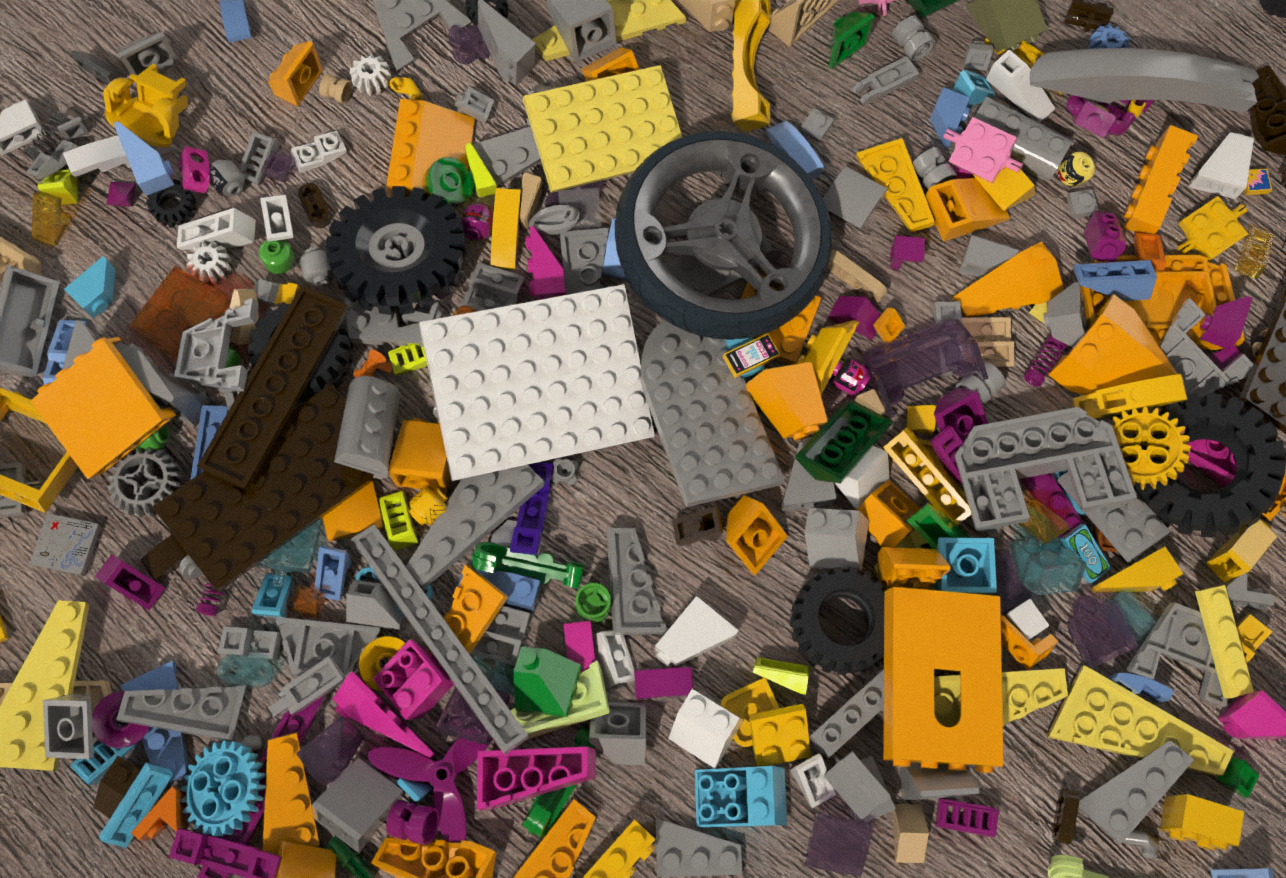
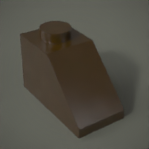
(115, 784)

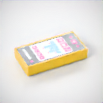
(751, 355)

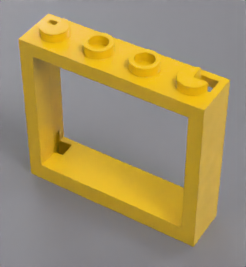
(19, 492)

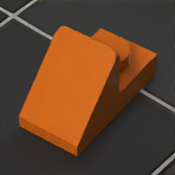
(168, 810)

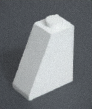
(1226, 168)
(693, 634)

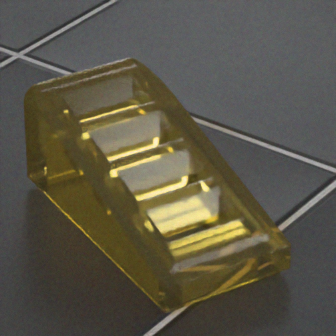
(1254, 254)

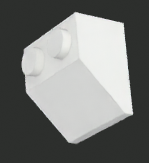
(704, 728)

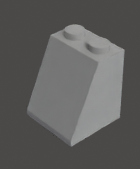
(584, 25)
(357, 803)

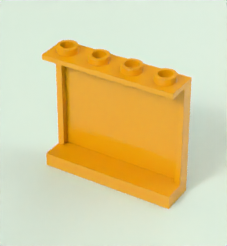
(99, 408)

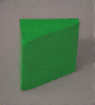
(1239, 777)

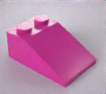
(1213, 460)

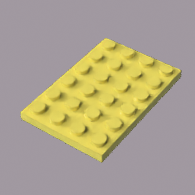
(601, 126)

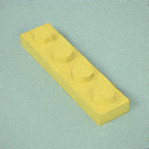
(1224, 641)

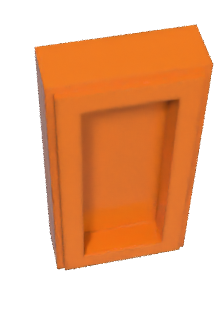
(1150, 248)

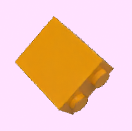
(790, 399)
(420, 457)

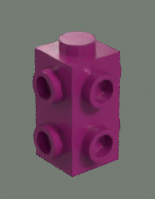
(1104, 237)

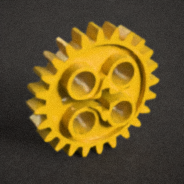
(1144, 426)

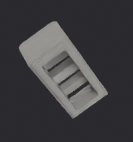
(252, 148)

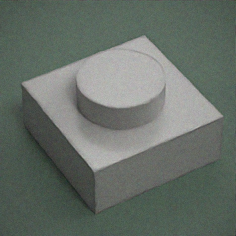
(817, 124)
(1082, 203)

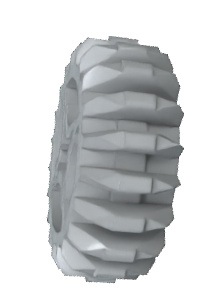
(126, 475)

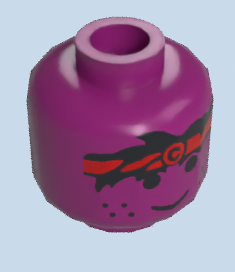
(477, 221)

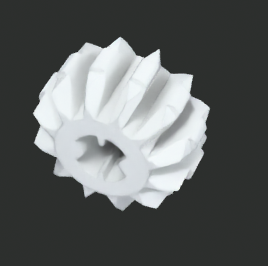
(370, 74)
(209, 262)

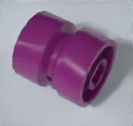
(412, 822)

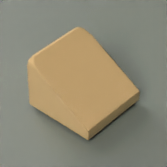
(871, 400)

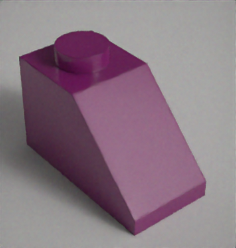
(1226, 323)
(130, 582)

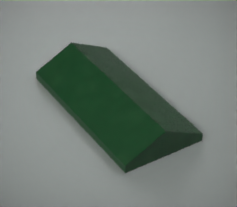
(842, 442)

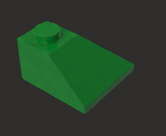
(849, 36)
(544, 682)

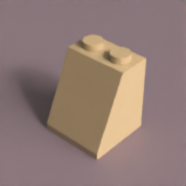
(712, 14)

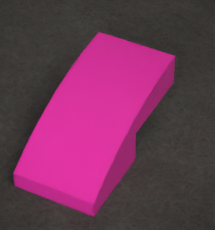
(579, 643)

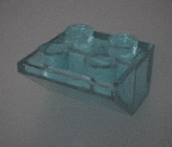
(1047, 567)

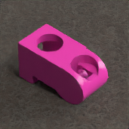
(194, 174)

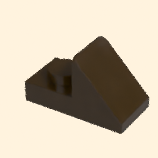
(698, 526)

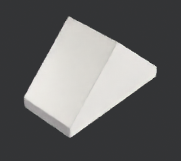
(812, 782)

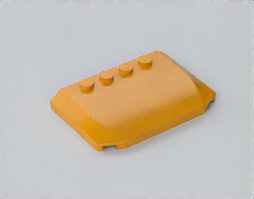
(1182, 279)

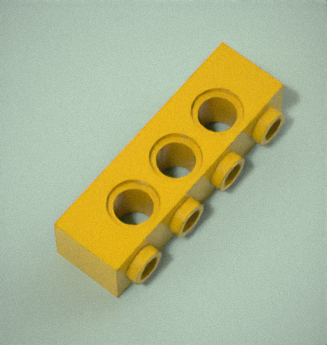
(928, 475)

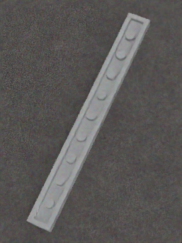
(440, 640)

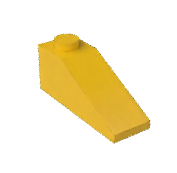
(1143, 576)

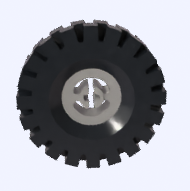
(421, 231)

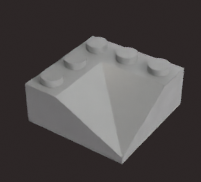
(164, 389)

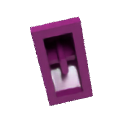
(856, 308)

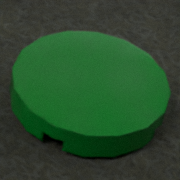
(450, 180)

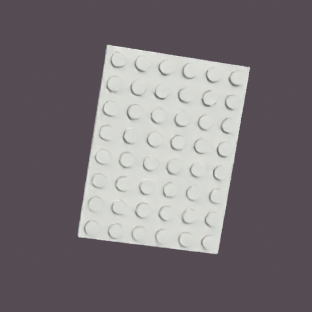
(536, 381)

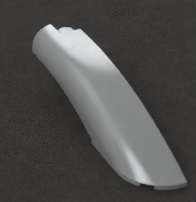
(1146, 75)

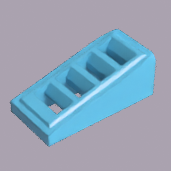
(94, 778)

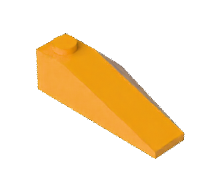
(1020, 281)
(434, 860)

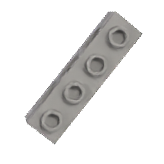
(849, 717)

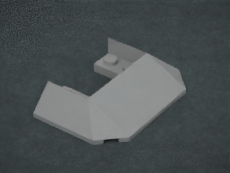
(1040, 445)

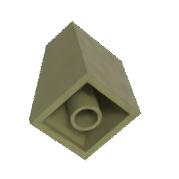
(1008, 21)

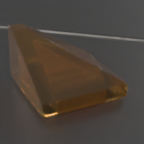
(307, 601)

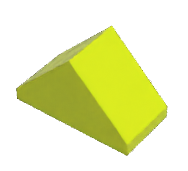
(62, 185)

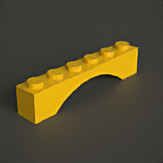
(750, 22)

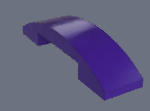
(532, 514)

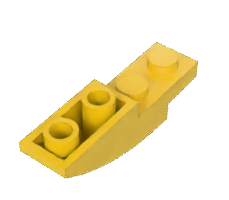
(1137, 394)

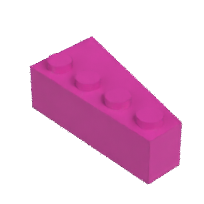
(530, 773)

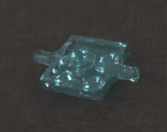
(295, 555)

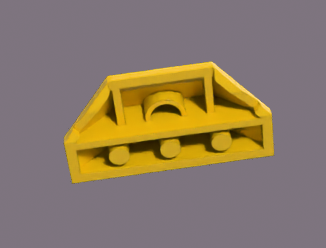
(826, 350)

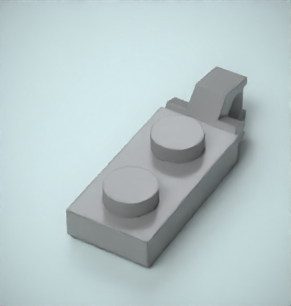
(308, 687)

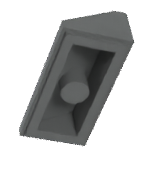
(96, 66)

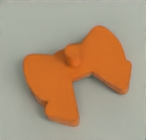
(375, 361)

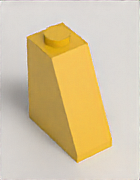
(1241, 551)

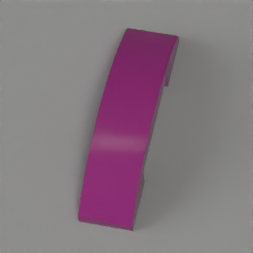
(224, 855)

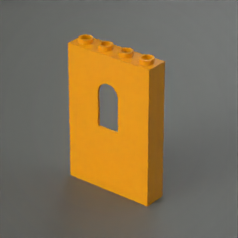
(945, 633)

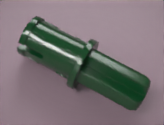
(350, 858)

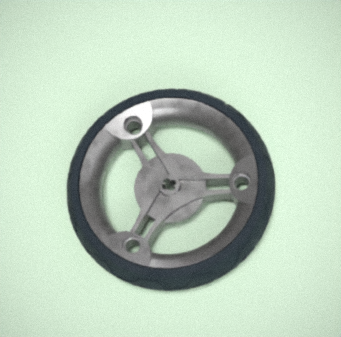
(723, 235)

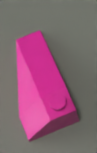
(365, 706)

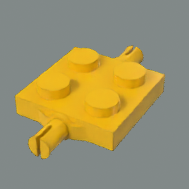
(1212, 228)

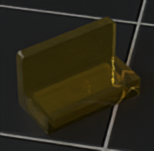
(1043, 522)

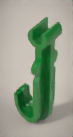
(498, 557)
(549, 805)

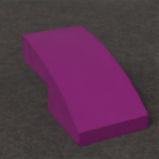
(663, 682)

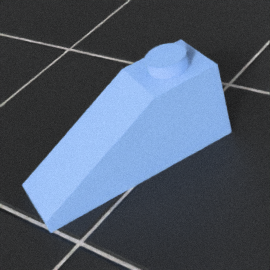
(146, 163)

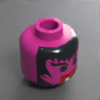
(851, 376)

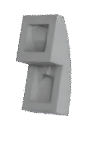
(46, 165)
(250, 643)

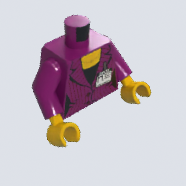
(1102, 117)

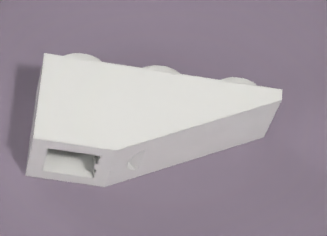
(1012, 79)

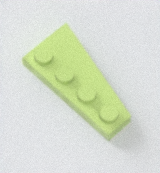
(587, 703)

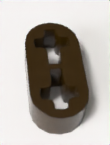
(319, 203)
(1065, 816)

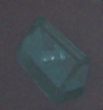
(1135, 616)

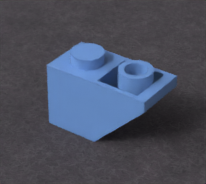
(949, 112)

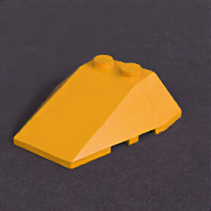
(1112, 353)

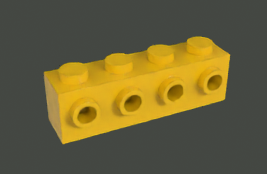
(623, 853)

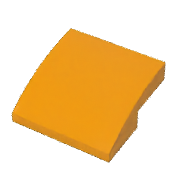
(353, 515)

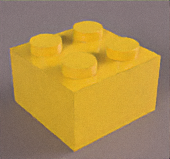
(1201, 821)

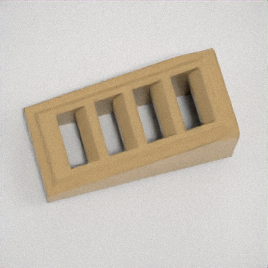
(530, 196)

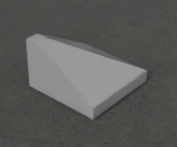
(73, 129)

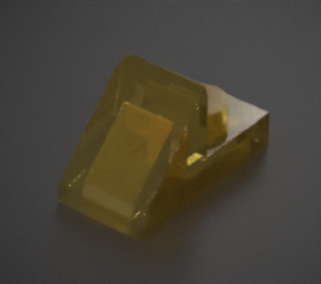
(47, 218)

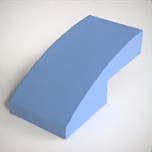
(235, 20)
(1137, 684)

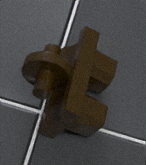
(1088, 15)

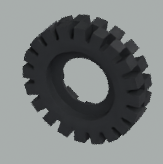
(1257, 474)

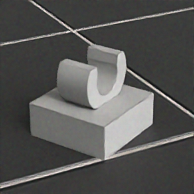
(978, 56)

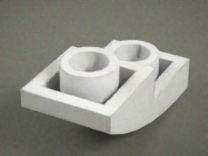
(320, 152)

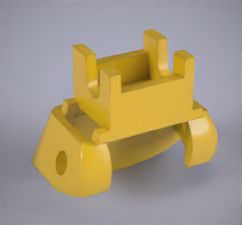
(152, 113)

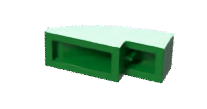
(934, 524)

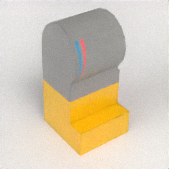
(271, 294)

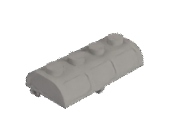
(1037, 145)
(24, 319)
(368, 426)

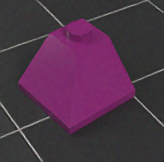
(961, 411)

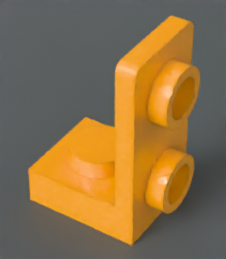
(1023, 651)

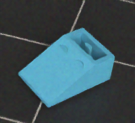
(741, 797)

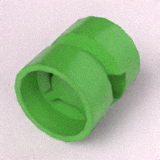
(593, 603)

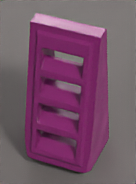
(942, 453)
(991, 819)

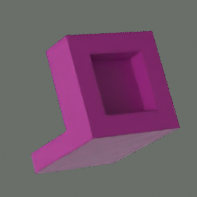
(906, 249)

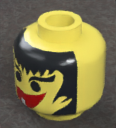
(1076, 169)

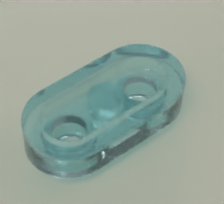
(246, 671)

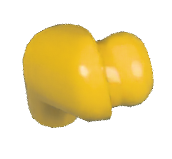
(406, 86)

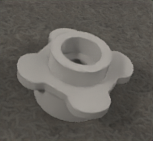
(564, 464)

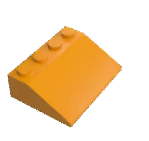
(422, 137)

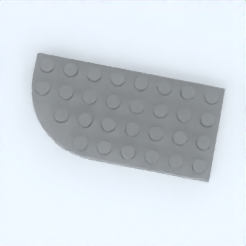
(705, 417)

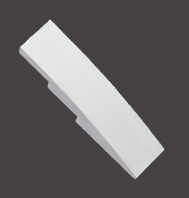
(100, 154)

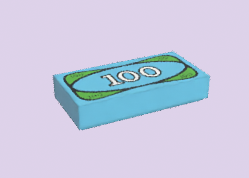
(1085, 546)

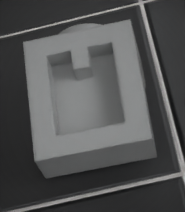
(474, 104)
(421, 315)

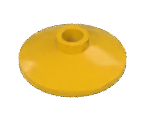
(372, 654)

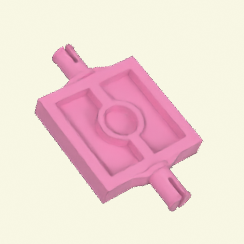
(983, 150)

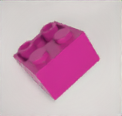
(413, 681)

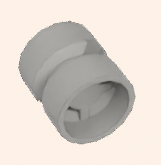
(912, 37)
(933, 167)
(984, 387)

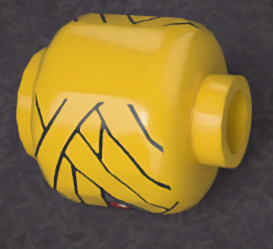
(428, 505)

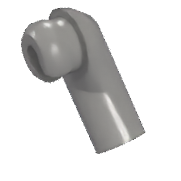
(1142, 839)

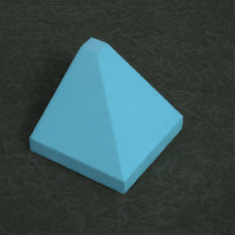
(415, 790)

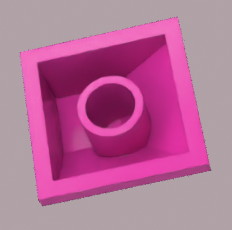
(1254, 718)

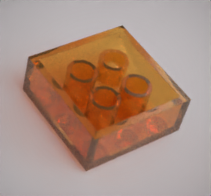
(176, 307)

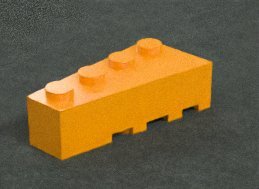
(1158, 181)

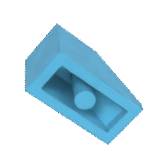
(94, 287)

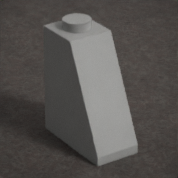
(803, 490)

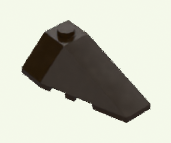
(1269, 112)

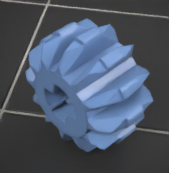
(1108, 38)

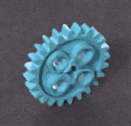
(223, 788)

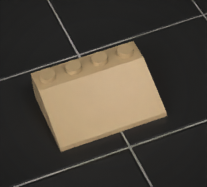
(797, 18)

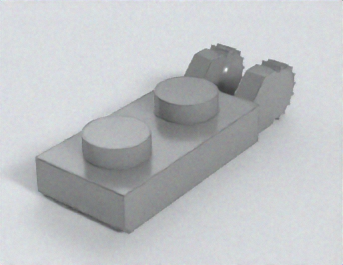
(887, 79)

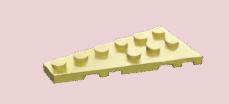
(630, 20)
(44, 675)
(1020, 694)
(1119, 721)

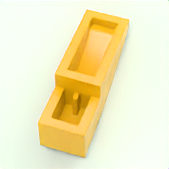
(505, 228)

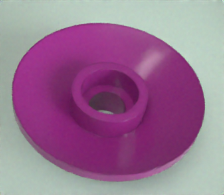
(106, 728)

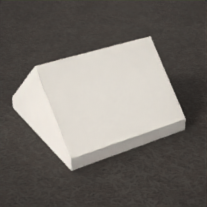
(866, 476)

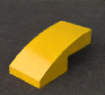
(1251, 635)

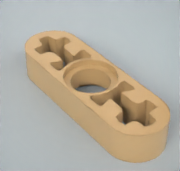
(856, 277)

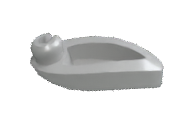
(555, 219)

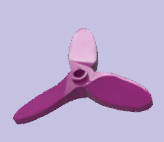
(416, 767)

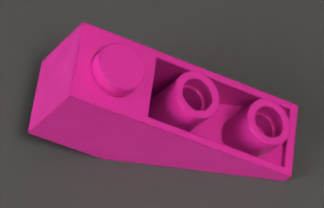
(545, 268)

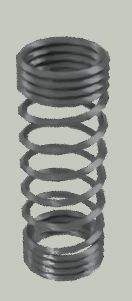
(32, 153)

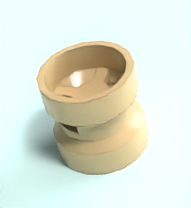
(335, 88)

